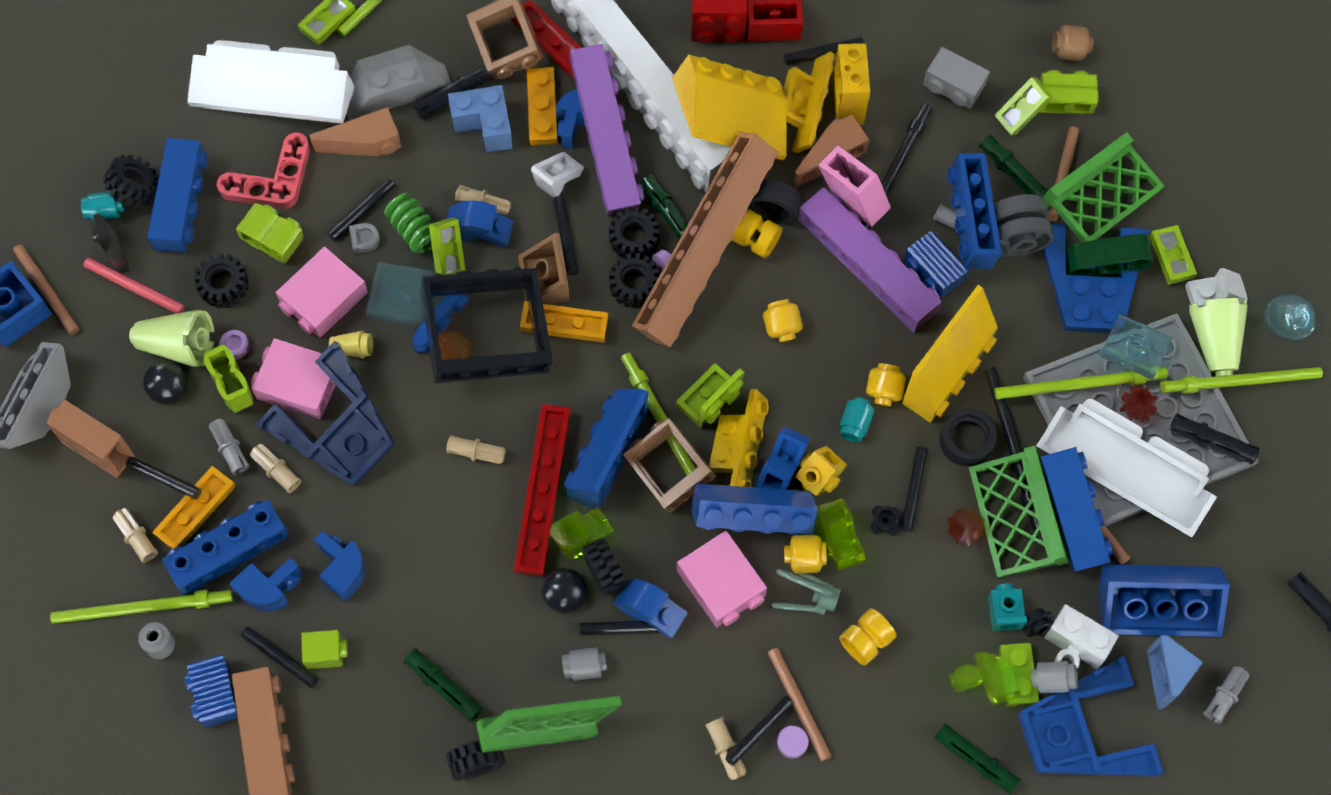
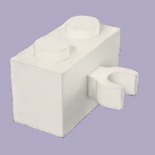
(1080, 638)

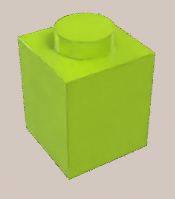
(323, 649)

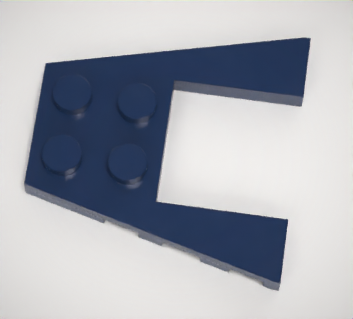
(353, 441)

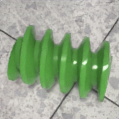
(410, 222)

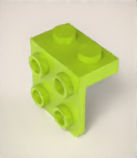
(709, 394)

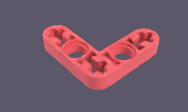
(280, 182)

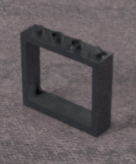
(487, 366)

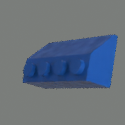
(604, 455)
(1163, 600)

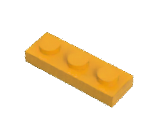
(541, 106)
(569, 322)
(192, 513)

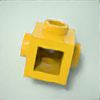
(820, 471)

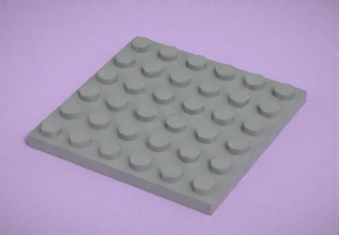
(1204, 405)

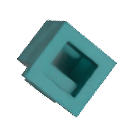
(1006, 618)

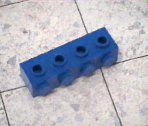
(177, 195)
(974, 211)
(753, 509)
(1075, 509)
(225, 547)

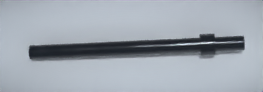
(914, 129)
(1010, 437)

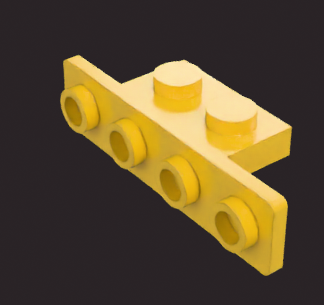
(805, 100)
(739, 440)

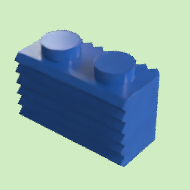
(935, 264)
(212, 691)

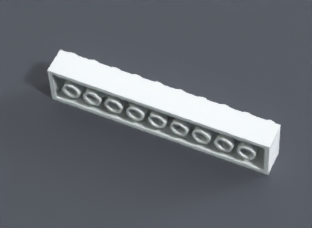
(645, 82)

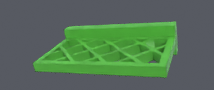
(1094, 168)
(1043, 507)
(544, 724)

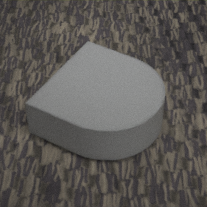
(364, 238)

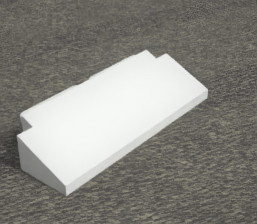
(270, 82)
(1145, 473)

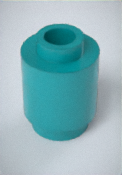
(103, 204)
(856, 419)

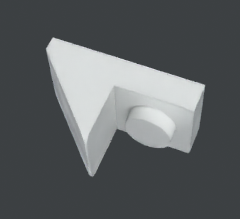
(555, 172)
(1224, 285)

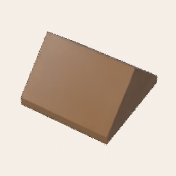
(550, 267)

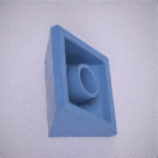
(1170, 669)

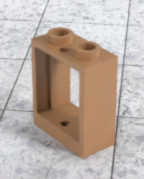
(493, 15)
(685, 488)

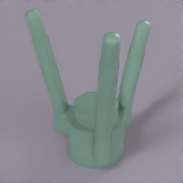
(824, 594)

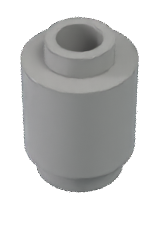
(156, 640)
(584, 664)
(1055, 677)

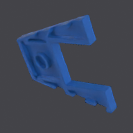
(1088, 301)
(1061, 739)

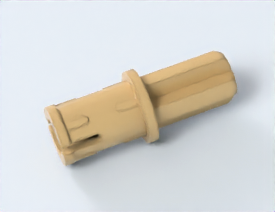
(465, 193)
(475, 450)
(275, 468)
(135, 535)
(724, 744)

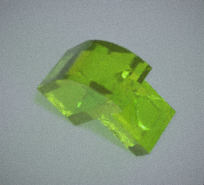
(577, 531)
(838, 532)
(991, 671)

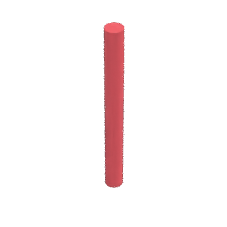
(133, 286)

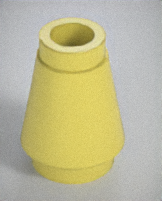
(355, 344)

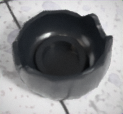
(165, 382)
(564, 590)

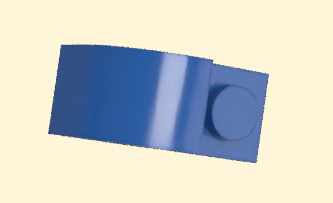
(569, 117)
(481, 221)
(784, 461)
(346, 570)
(263, 592)
(650, 604)

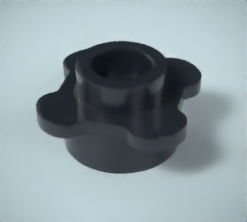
(891, 514)
(1038, 622)

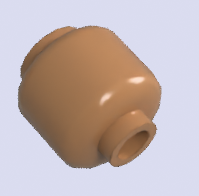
(1072, 42)

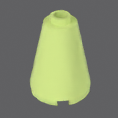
(1220, 333)
(175, 336)

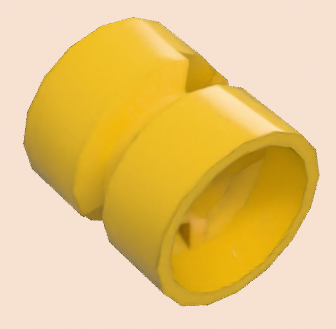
(750, 227)
(871, 632)

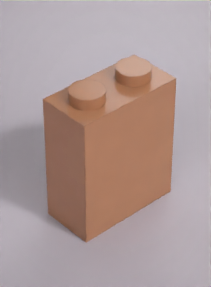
(89, 438)

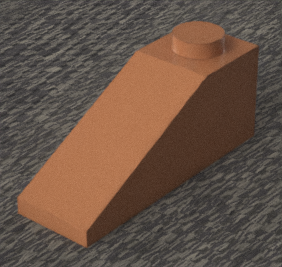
(841, 132)
(363, 136)

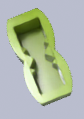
(270, 232)
(228, 378)

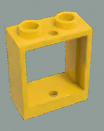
(851, 82)

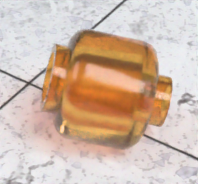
(454, 345)

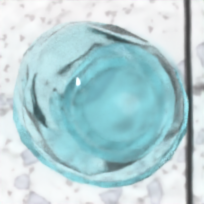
(1290, 316)

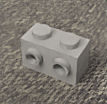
(956, 78)

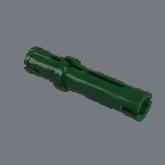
(1005, 161)
(663, 202)
(433, 676)
(977, 759)

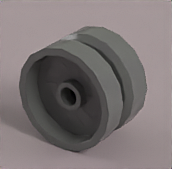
(1023, 225)

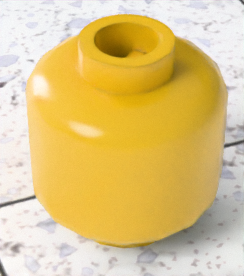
(782, 320)
(886, 384)
(806, 554)

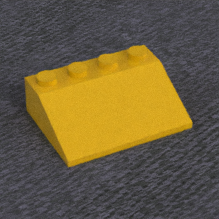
(728, 101)
(952, 357)

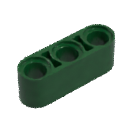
(1110, 255)

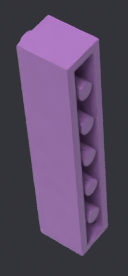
(605, 129)
(869, 259)

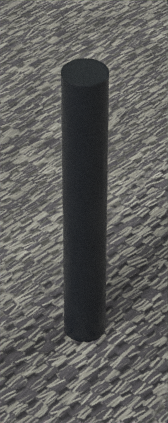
(817, 52)
(361, 209)
(565, 235)
(163, 477)
(914, 489)
(616, 627)
(279, 657)
(759, 730)

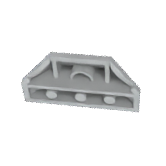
(394, 80)
(33, 396)

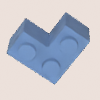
(482, 110)

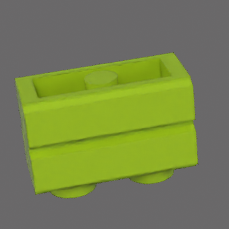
(1070, 92)

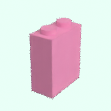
(855, 186)
(321, 293)
(292, 379)
(722, 580)

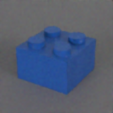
(19, 305)

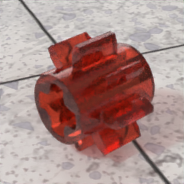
(1142, 397)
(966, 526)

